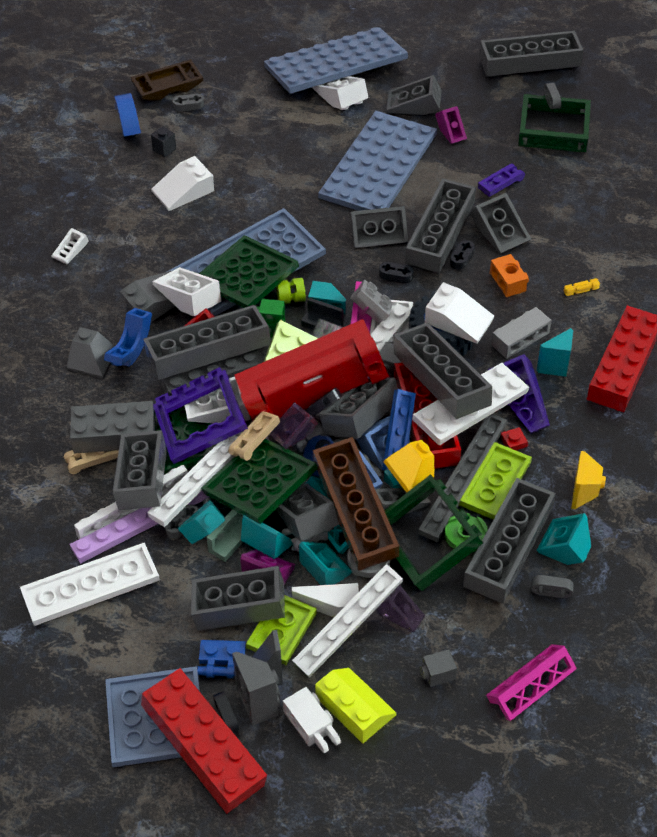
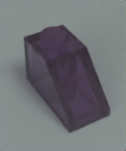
(401, 610)

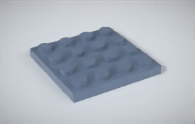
(131, 730)

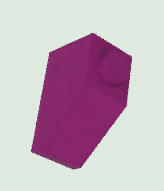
(451, 124)

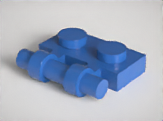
(219, 653)

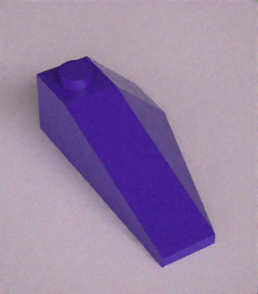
(530, 406)

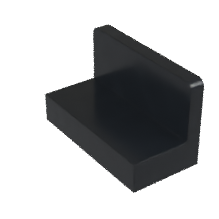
(321, 310)

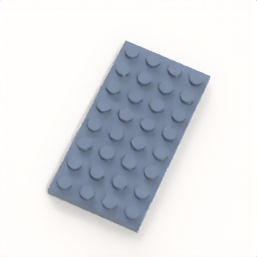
(335, 59)
(378, 163)
(276, 231)

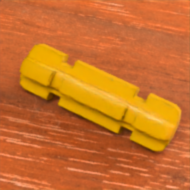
(581, 287)

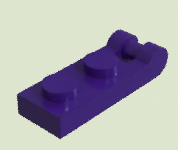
(500, 180)

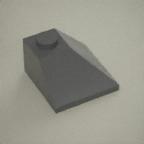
(88, 353)

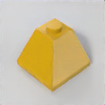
(411, 464)
(587, 480)

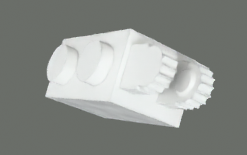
(310, 719)

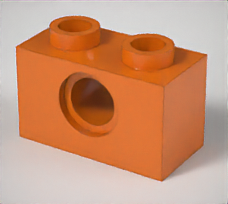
(509, 275)

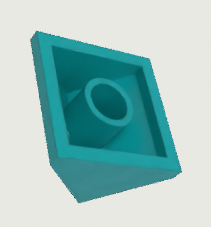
(555, 354)
(264, 538)
(322, 563)

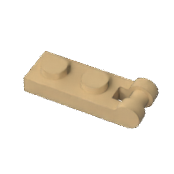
(254, 435)
(88, 459)

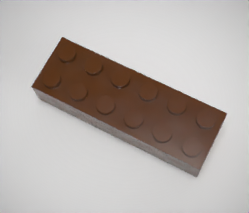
(356, 504)

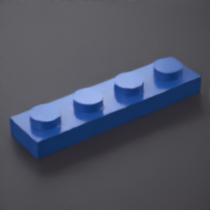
(399, 422)

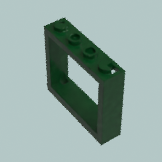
(553, 139)
(411, 500)

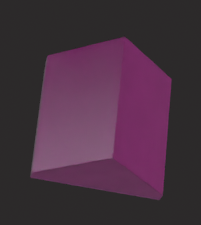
(257, 560)

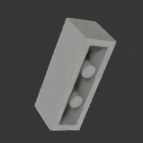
(521, 332)

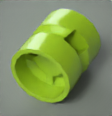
(284, 291)

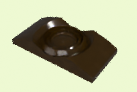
(167, 80)

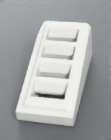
(69, 239)

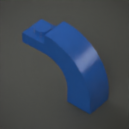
(127, 114)
(131, 342)

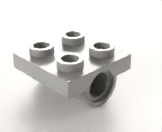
(378, 305)

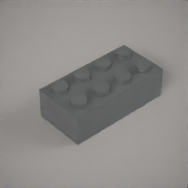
(358, 409)
(100, 426)
(140, 470)
(237, 598)

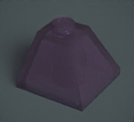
(293, 426)

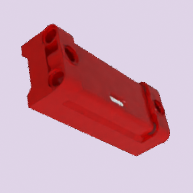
(311, 371)

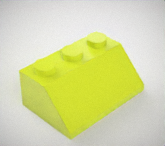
(353, 703)

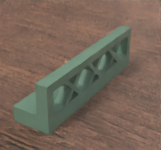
(226, 536)

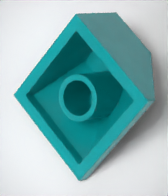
(567, 539)

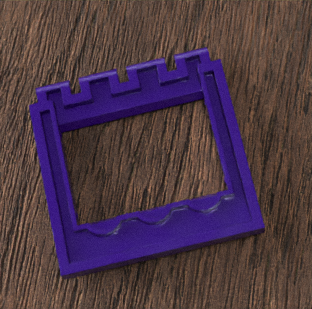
(215, 432)

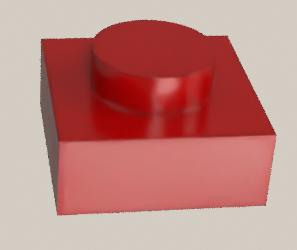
(514, 439)

